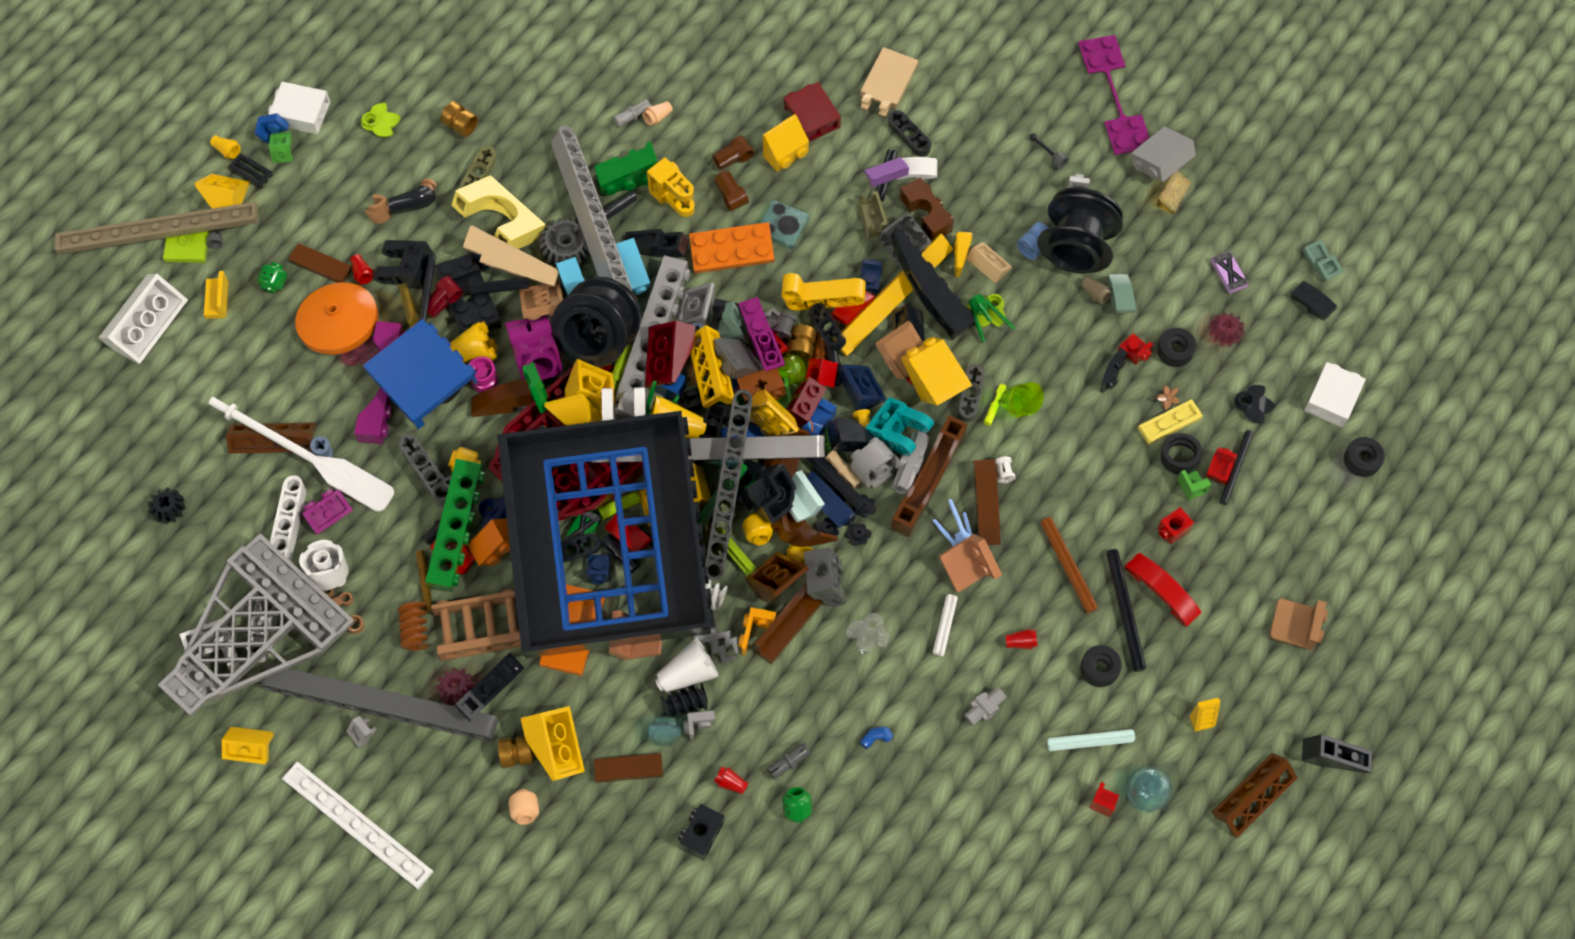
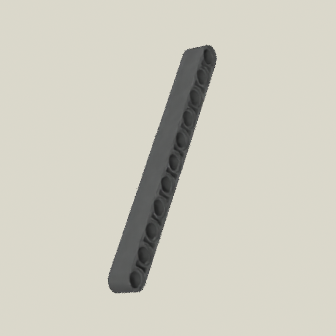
(379, 703)

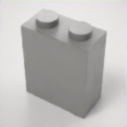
(1163, 154)

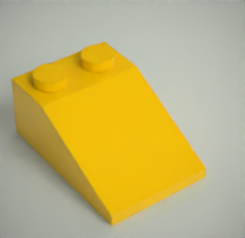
(554, 742)

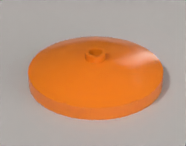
(336, 318)

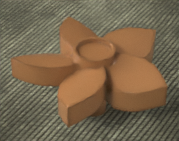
(1168, 397)

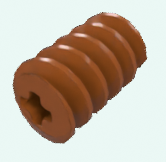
(411, 626)

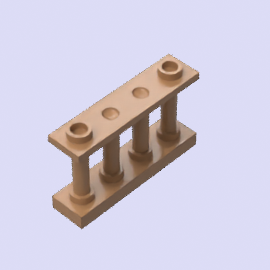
(471, 645)

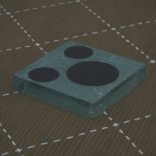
(785, 223)

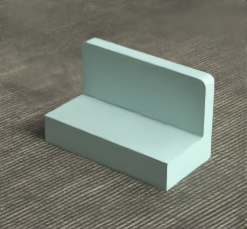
(806, 501)

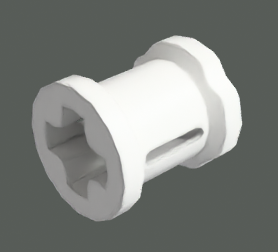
(1007, 476)

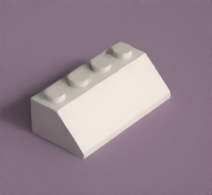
(143, 318)

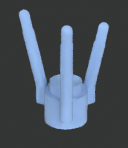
(963, 534)

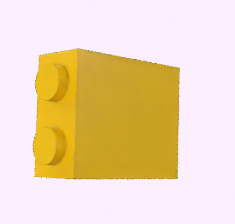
(935, 371)

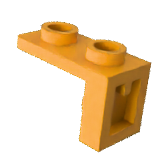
(762, 618)

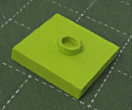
(186, 248)

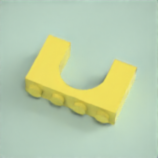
(491, 195)

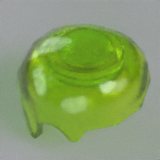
(793, 369)

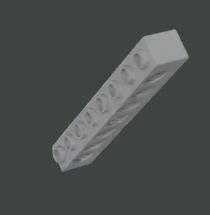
(670, 269)

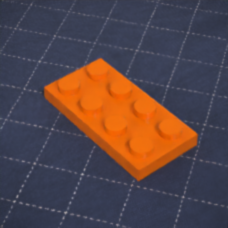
(731, 247)

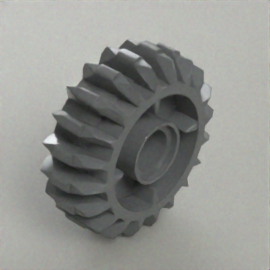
(555, 235)

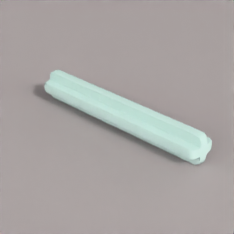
(1090, 740)

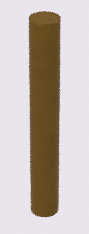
(422, 569)

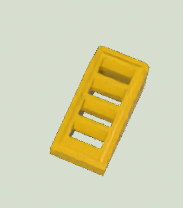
(961, 248)
(1205, 714)

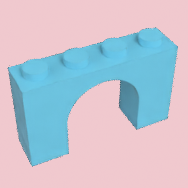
(571, 275)

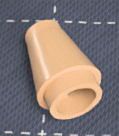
(656, 113)

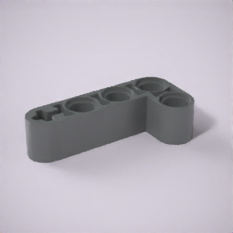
(427, 470)

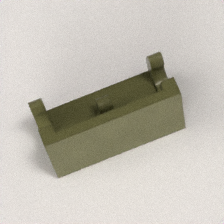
(872, 215)

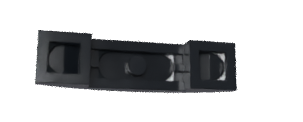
(489, 687)

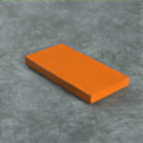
(579, 612)

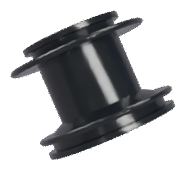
(1082, 225)
(610, 310)

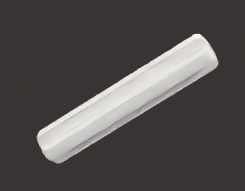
(945, 625)

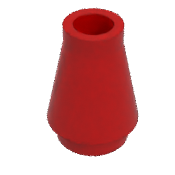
(361, 271)
(1023, 639)
(730, 780)

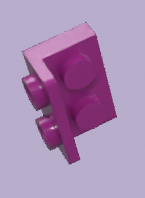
(326, 511)

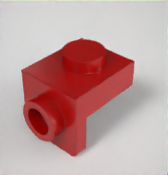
(1221, 465)

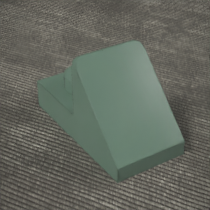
(733, 324)

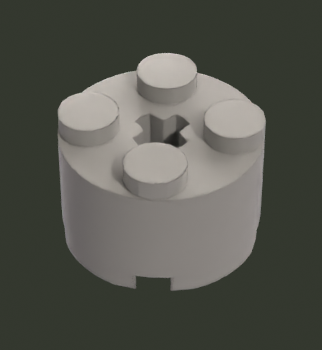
(874, 463)

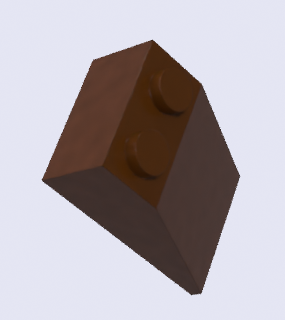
(775, 576)

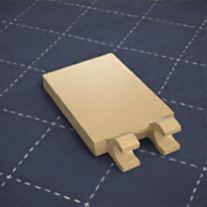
(888, 80)

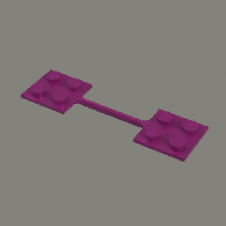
(1103, 56)

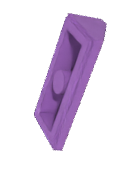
(887, 172)

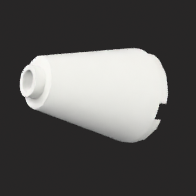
(687, 668)

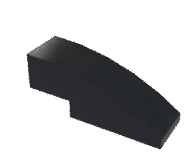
(658, 243)

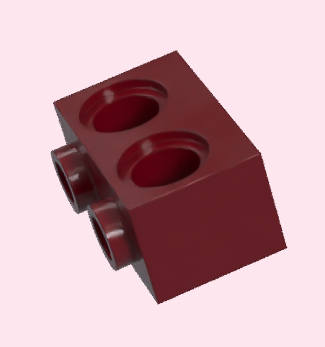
(805, 401)

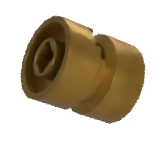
(459, 119)
(801, 341)
(514, 752)

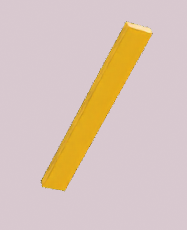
(889, 298)

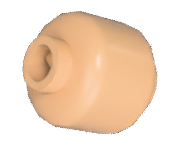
(523, 807)

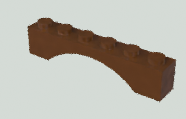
(922, 490)

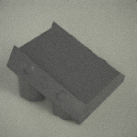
(911, 228)
(736, 358)

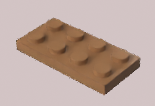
(540, 300)

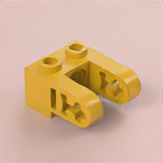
(669, 186)

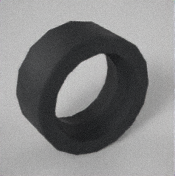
(1183, 440)

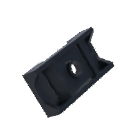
(463, 272)

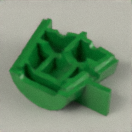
(536, 386)

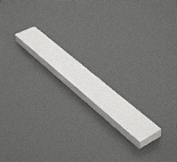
(358, 825)

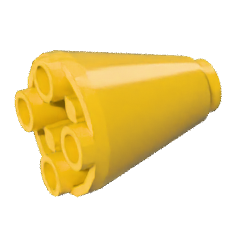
(475, 343)

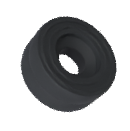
(1174, 358)
(1372, 449)
(1109, 657)

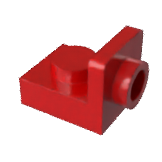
(1136, 349)

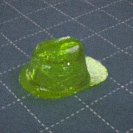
(1022, 399)

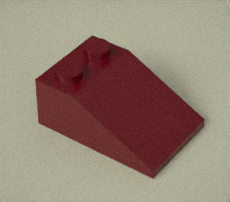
(667, 351)

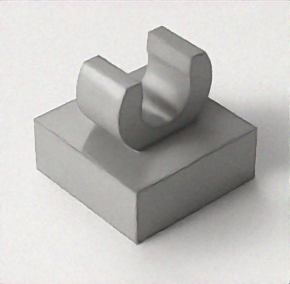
(1078, 181)
(359, 731)

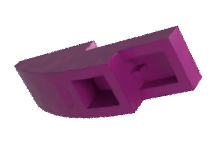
(761, 334)

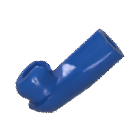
(875, 734)

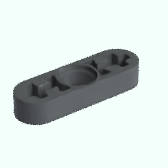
(974, 401)

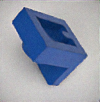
(270, 124)

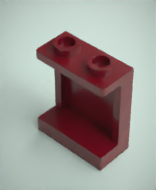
(813, 111)

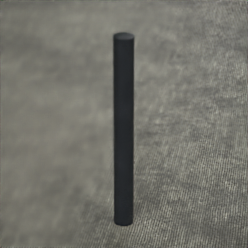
(427, 287)
(1236, 467)

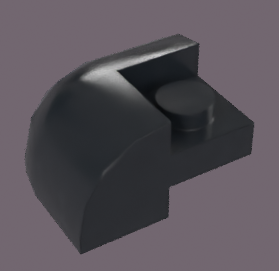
(772, 493)

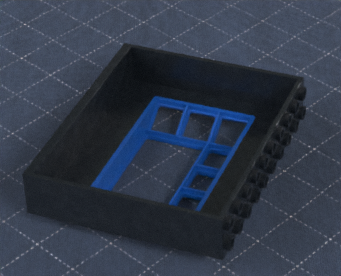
(536, 539)

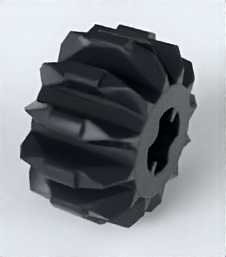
(158, 505)

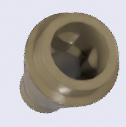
(1099, 292)

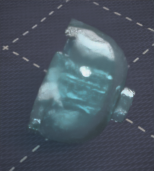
(1149, 789)

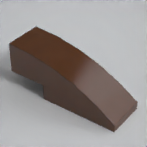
(501, 399)

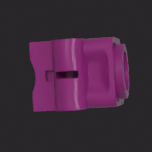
(534, 343)

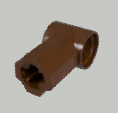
(738, 150)
(733, 195)

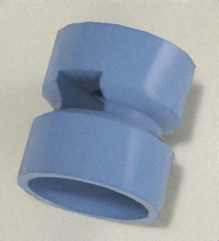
(1028, 242)

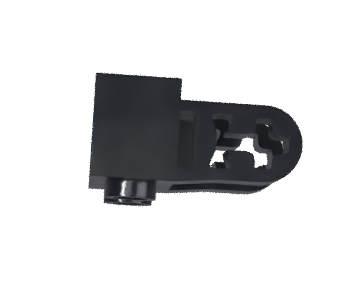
(412, 266)
(715, 417)

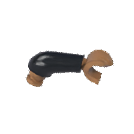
(413, 200)

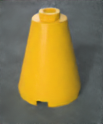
(695, 423)

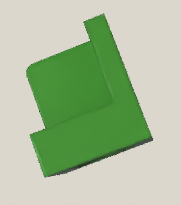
(1193, 484)

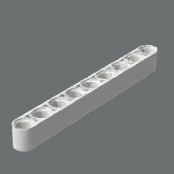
(278, 538)

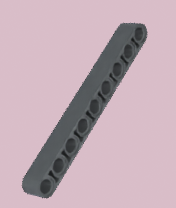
(734, 475)

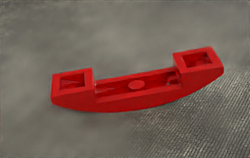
(1164, 587)

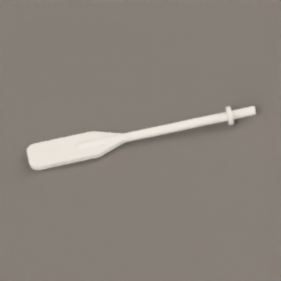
(335, 471)

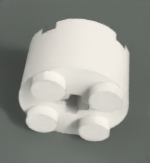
(324, 564)

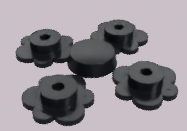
(856, 539)

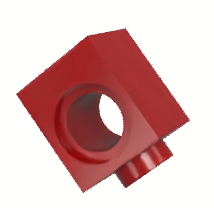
(822, 371)
(1179, 519)

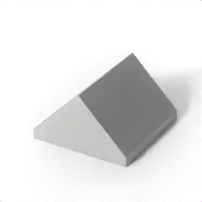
(697, 304)

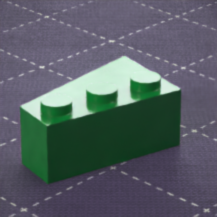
(627, 172)

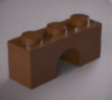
(920, 196)

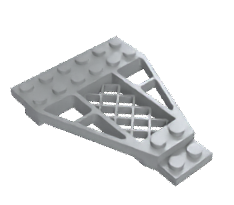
(288, 593)

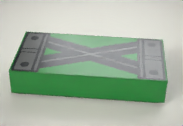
(584, 524)

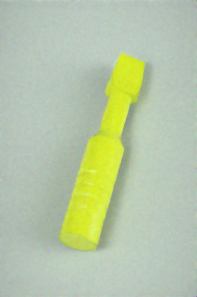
(994, 406)

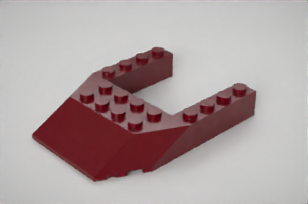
(567, 478)

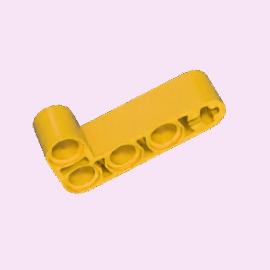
(830, 293)

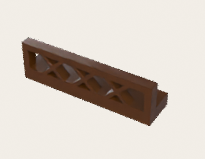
(246, 440)
(787, 625)
(1252, 790)

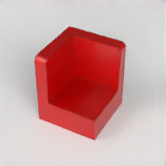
(1104, 801)

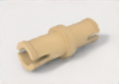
(843, 469)

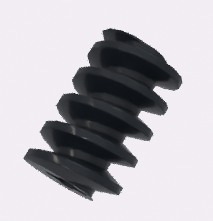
(684, 702)

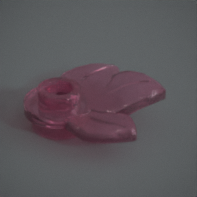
(362, 353)

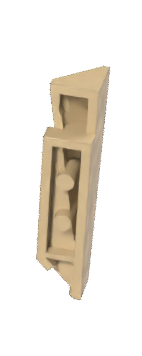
(508, 258)

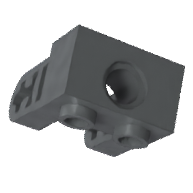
(828, 586)

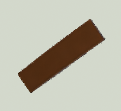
(987, 501)

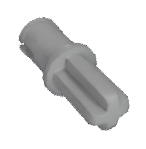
(631, 113)

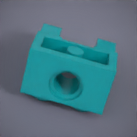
(891, 422)

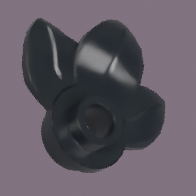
(1257, 403)

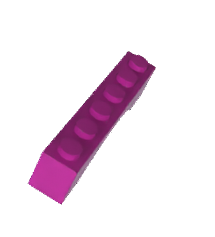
(372, 421)

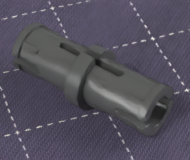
(788, 761)

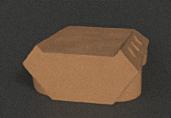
(895, 346)

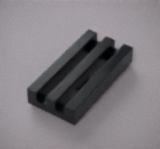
(262, 179)

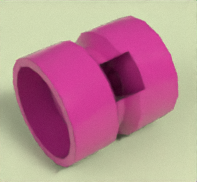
(485, 374)

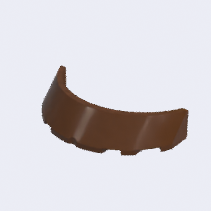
(790, 531)

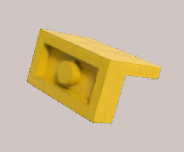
(216, 297)
(246, 745)

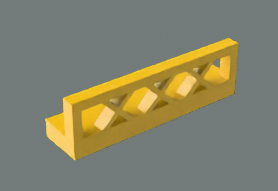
(717, 379)

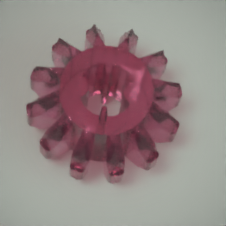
(1226, 329)
(460, 679)

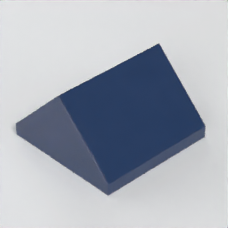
(861, 386)

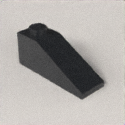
(1336, 754)

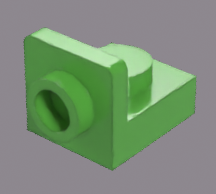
(281, 147)

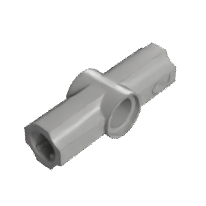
(911, 465)

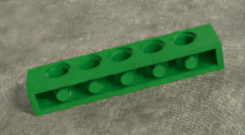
(462, 472)

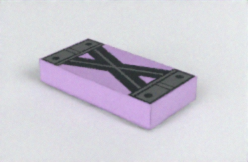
(1229, 272)

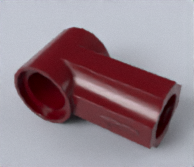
(446, 292)

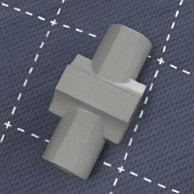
(985, 706)

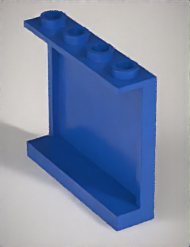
(419, 371)

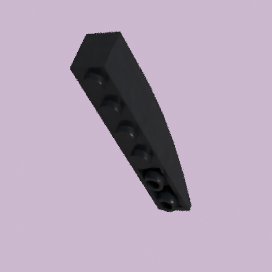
(930, 288)

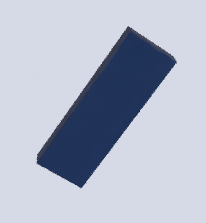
(834, 507)

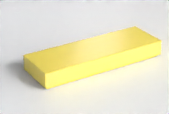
(1170, 422)

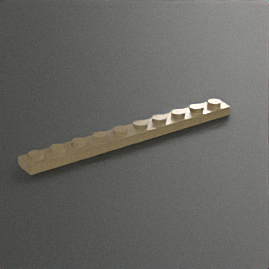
(156, 228)

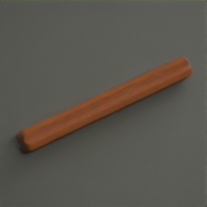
(1069, 565)

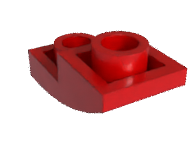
(848, 313)
(636, 538)

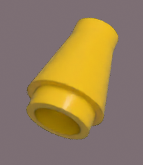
(227, 147)

